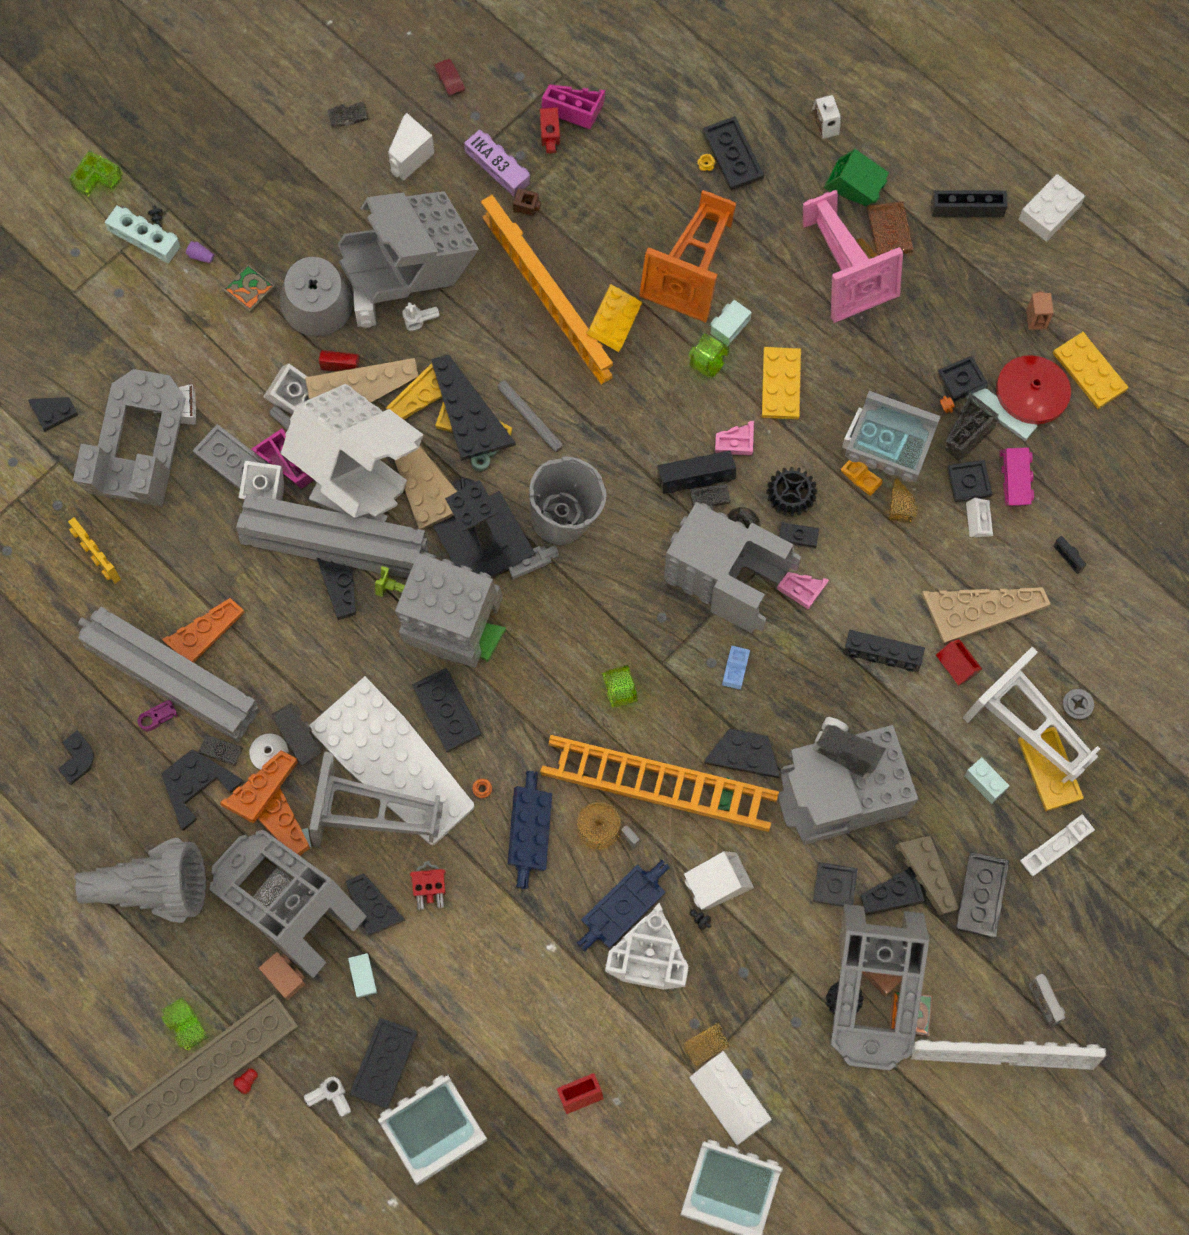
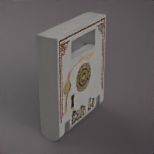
(1046, 1001)

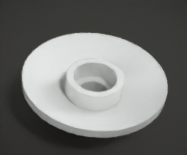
(258, 747)

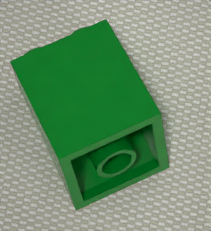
(857, 178)

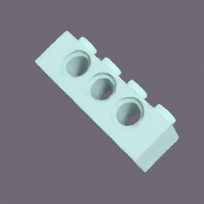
(164, 250)

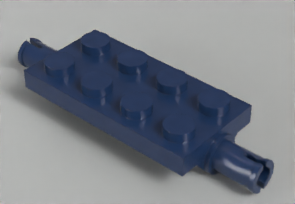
(529, 829)
(623, 906)

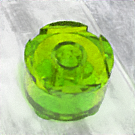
(708, 356)
(621, 686)

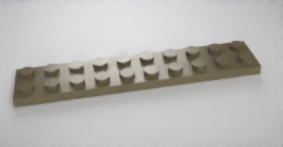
(202, 1073)

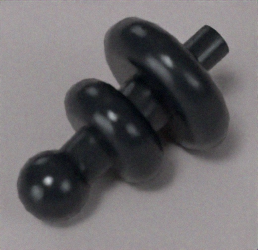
(156, 212)
(699, 918)

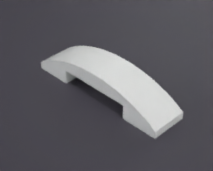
(1057, 845)

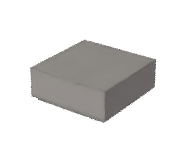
(630, 836)

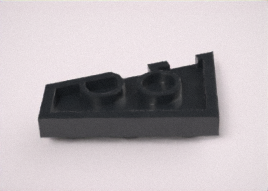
(893, 894)
(373, 904)

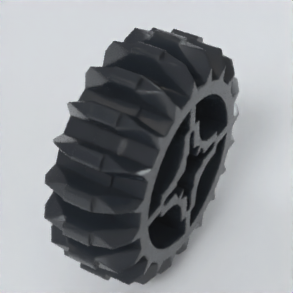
(798, 503)

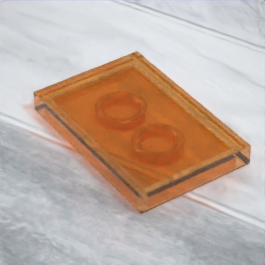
(890, 227)

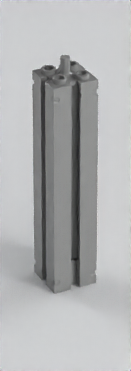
(329, 536)
(168, 673)

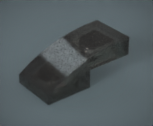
(348, 115)

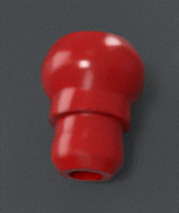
(245, 1081)

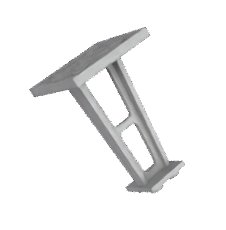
(323, 802)

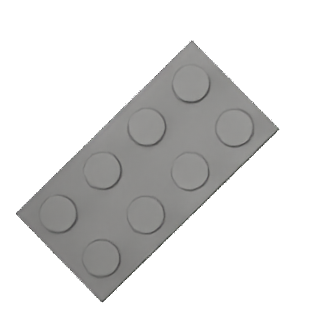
(225, 454)

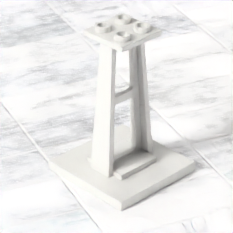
(1016, 677)

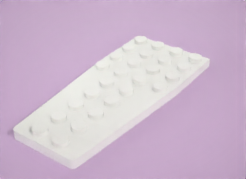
(387, 753)
(1020, 1055)

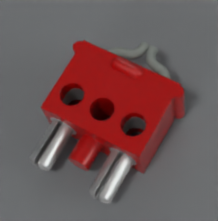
(426, 878)

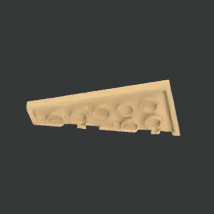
(367, 381)
(425, 488)
(972, 611)

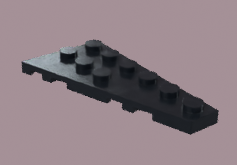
(471, 420)

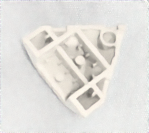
(649, 955)

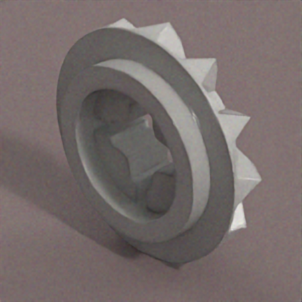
(1076, 695)

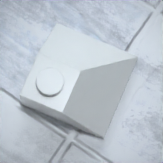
(262, 480)

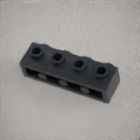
(968, 203)
(696, 472)
(884, 651)

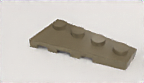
(927, 866)

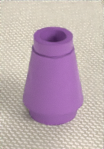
(199, 252)

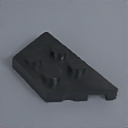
(744, 753)

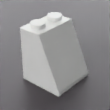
(409, 148)
(718, 880)

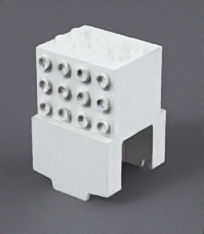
(341, 444)

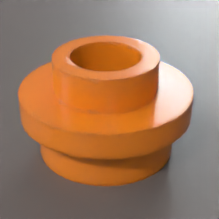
(947, 404)
(482, 782)

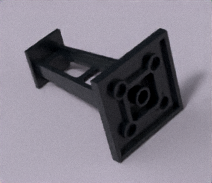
(482, 532)

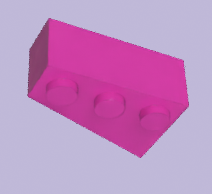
(574, 105)
(270, 451)
(1017, 476)

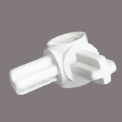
(414, 317)
(337, 1096)

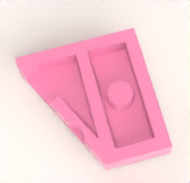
(736, 440)
(802, 588)

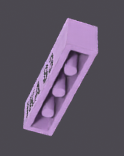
(497, 162)

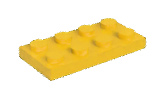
(614, 318)
(1090, 370)
(781, 383)
(1048, 776)

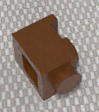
(526, 202)

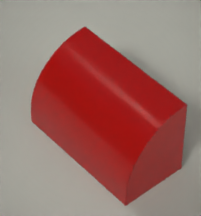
(338, 361)
(958, 661)
(580, 1093)

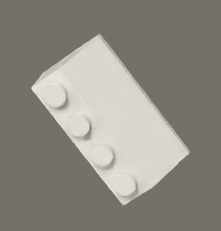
(730, 1098)

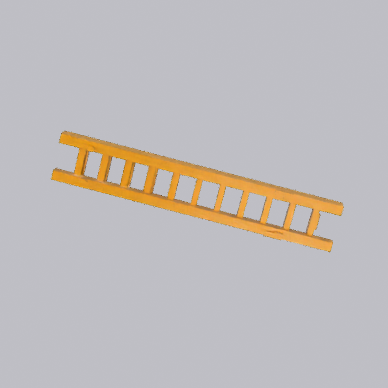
(546, 289)
(663, 769)

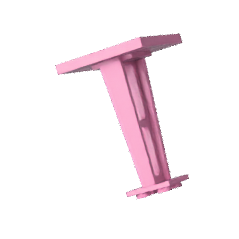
(862, 280)

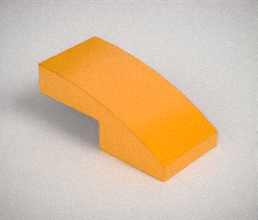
(861, 476)

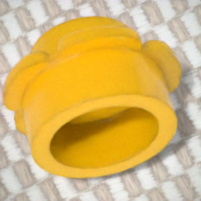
(706, 158)

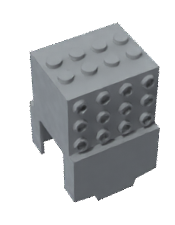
(412, 249)
(711, 553)
(446, 609)
(831, 800)

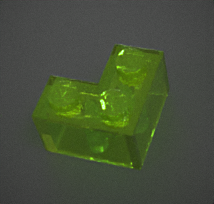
(95, 170)
(182, 1019)

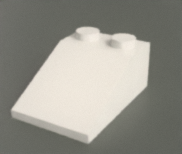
(288, 389)

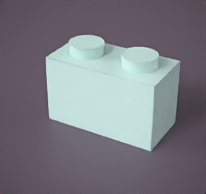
(730, 322)
(986, 780)

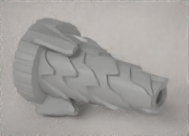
(167, 881)

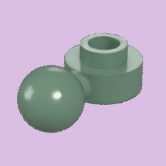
(485, 459)

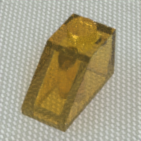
(902, 503)

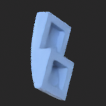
(736, 667)

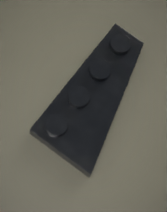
(340, 587)

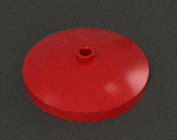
(1033, 389)

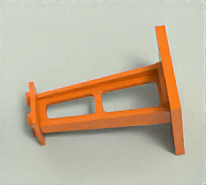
(682, 284)

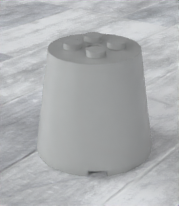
(317, 310)
(565, 488)

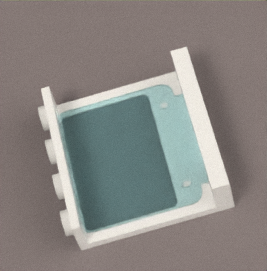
(432, 1129)
(731, 1190)

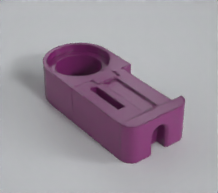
(158, 714)

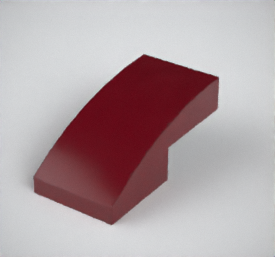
(449, 76)

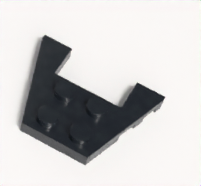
(191, 776)

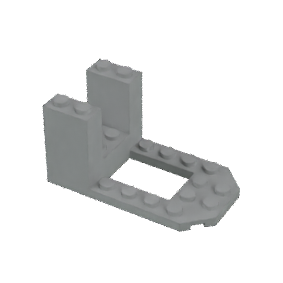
(146, 478)
(296, 907)
(885, 952)

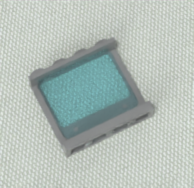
(892, 436)

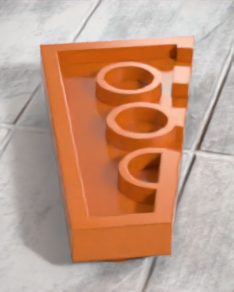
(204, 631)
(260, 788)
(282, 825)

